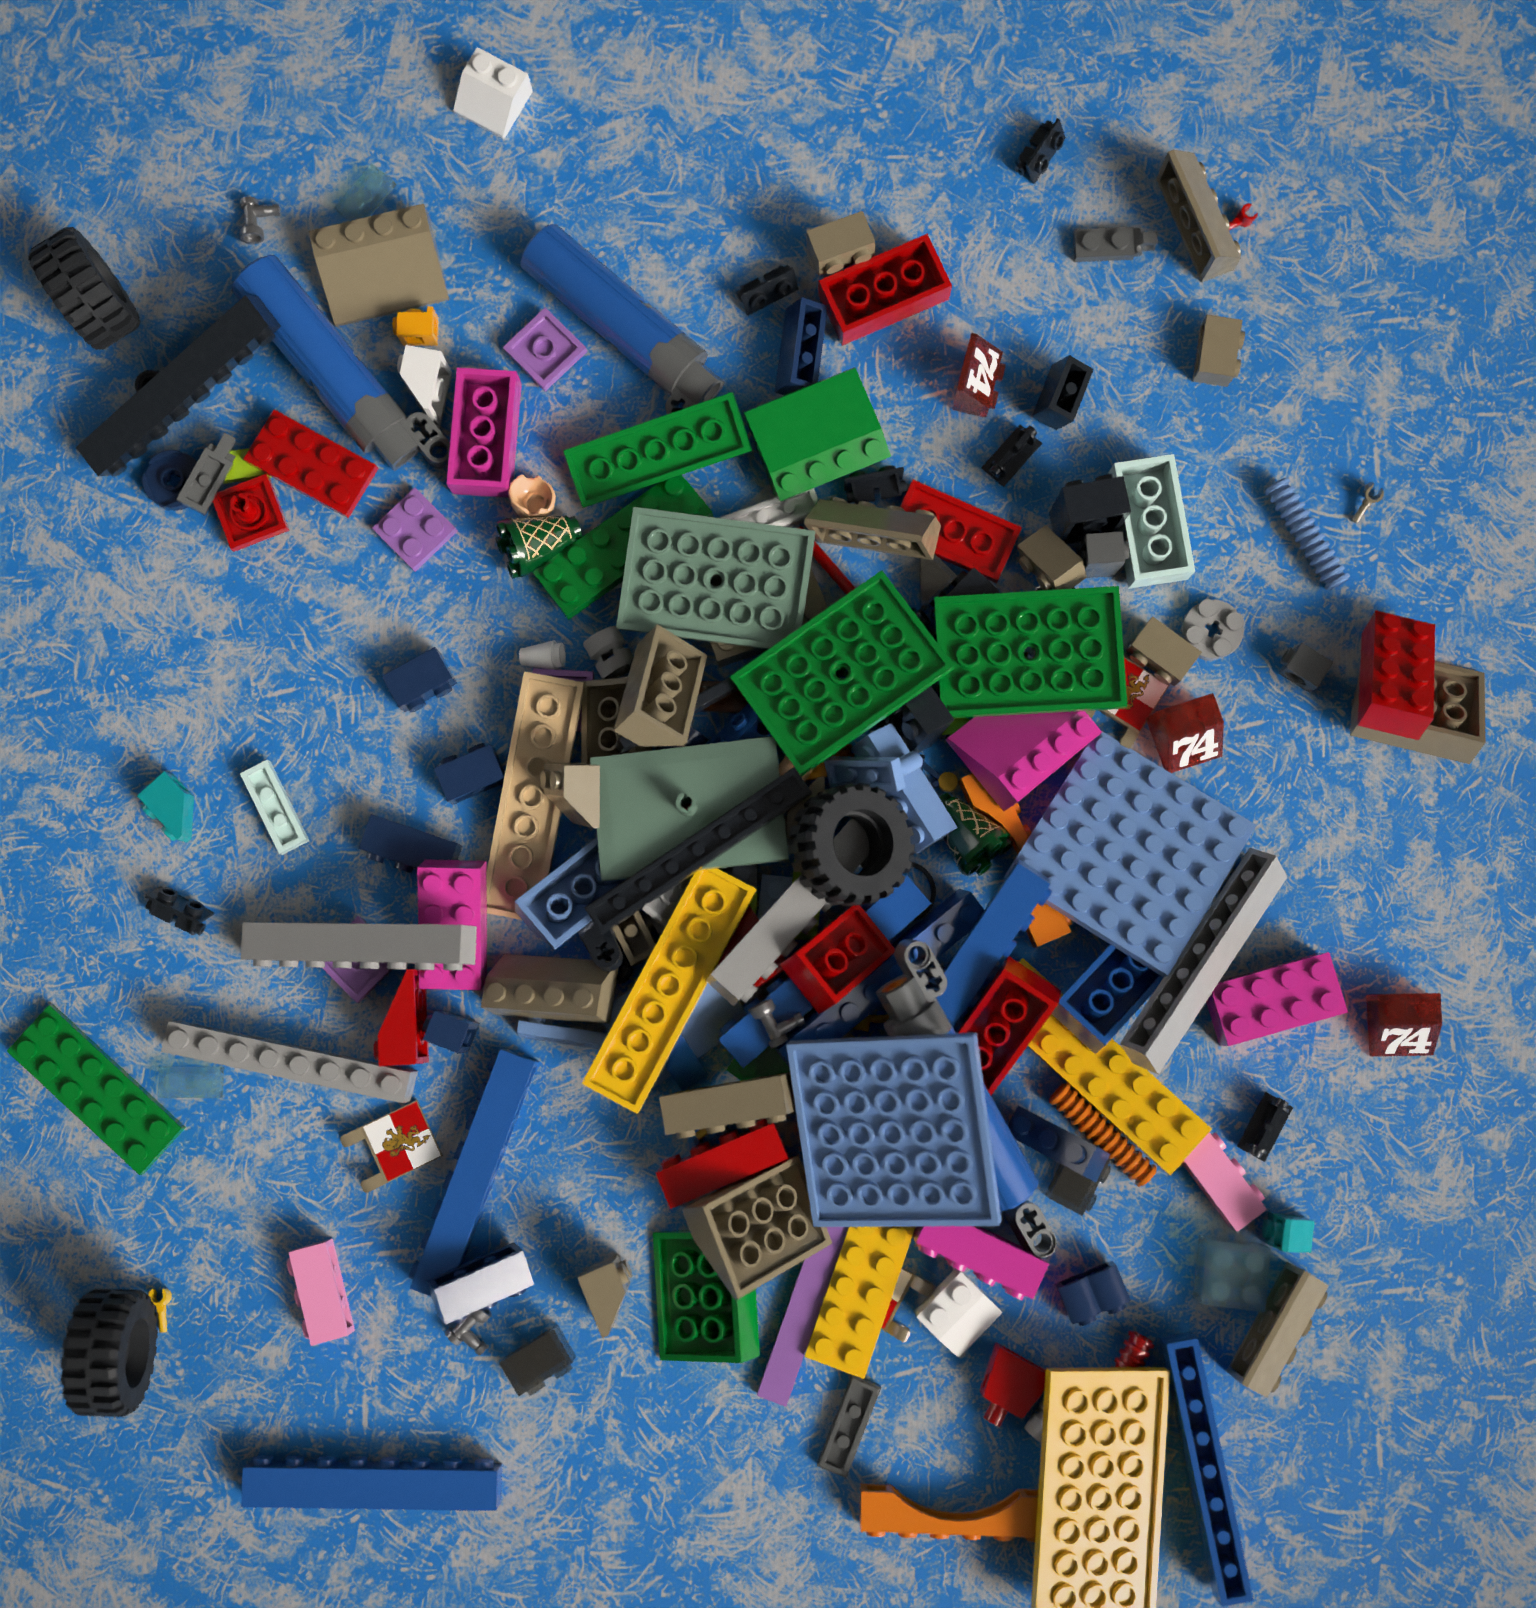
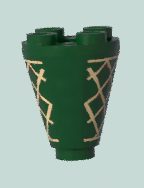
(534, 540)
(975, 839)

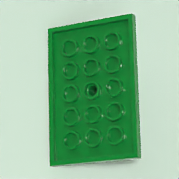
(1066, 631)
(862, 636)

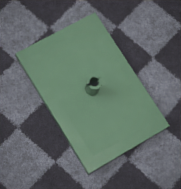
(679, 557)
(646, 797)

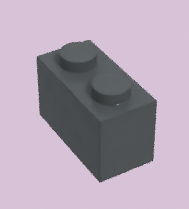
(1103, 553)

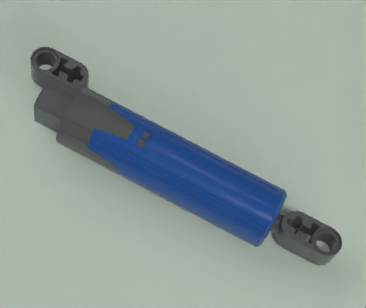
(916, 1011)

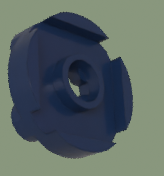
(158, 474)

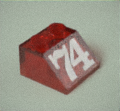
(978, 378)
(1188, 733)
(1403, 1024)

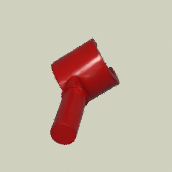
(1242, 219)

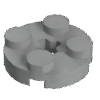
(1228, 622)

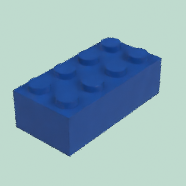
(1105, 997)

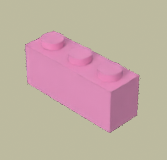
(1224, 1183)
(320, 1292)

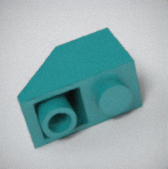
(171, 804)
(1288, 1232)

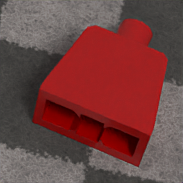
(1010, 1384)

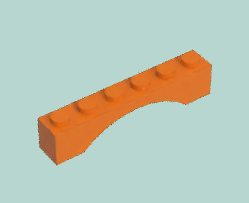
(1048, 922)
(889, 1511)

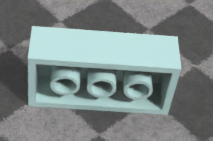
(1157, 523)

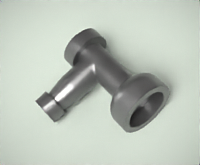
(251, 232)
(776, 1031)
(462, 1331)

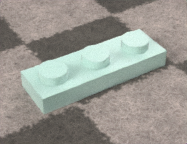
(274, 807)

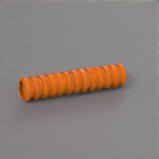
(1103, 1134)

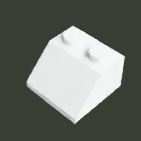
(491, 93)
(427, 379)
(957, 1312)

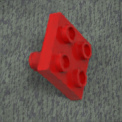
(250, 512)

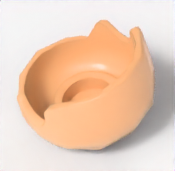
(531, 496)

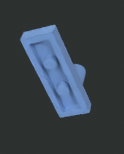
(876, 771)
(537, 1030)

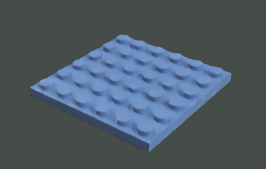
(1134, 852)
(894, 1131)

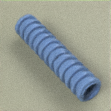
(1307, 534)

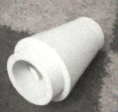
(544, 655)

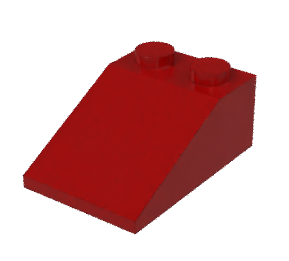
(838, 958)
(401, 1033)

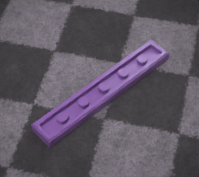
(800, 1320)

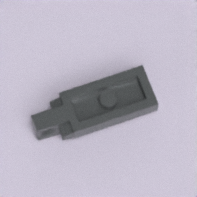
(1111, 243)
(208, 475)

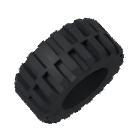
(84, 288)
(887, 844)
(109, 1352)

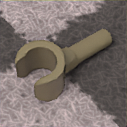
(1367, 502)

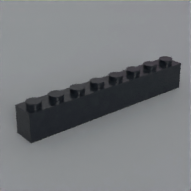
(179, 386)

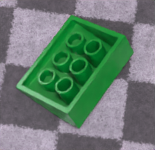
(817, 434)
(696, 1309)

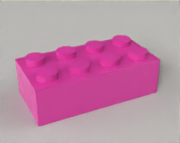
(484, 432)
(454, 895)
(1275, 999)
(986, 1254)

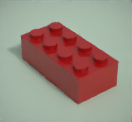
(884, 289)
(1397, 675)
(1009, 1018)
(721, 1163)

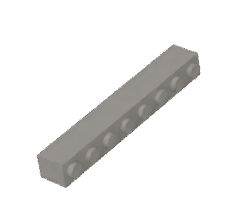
(782, 923)
(360, 943)
(1203, 960)
(289, 1061)

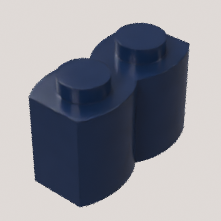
(1092, 1293)

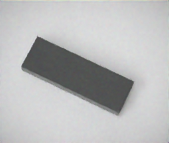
(848, 1425)

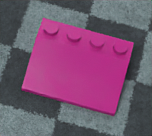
(1020, 751)

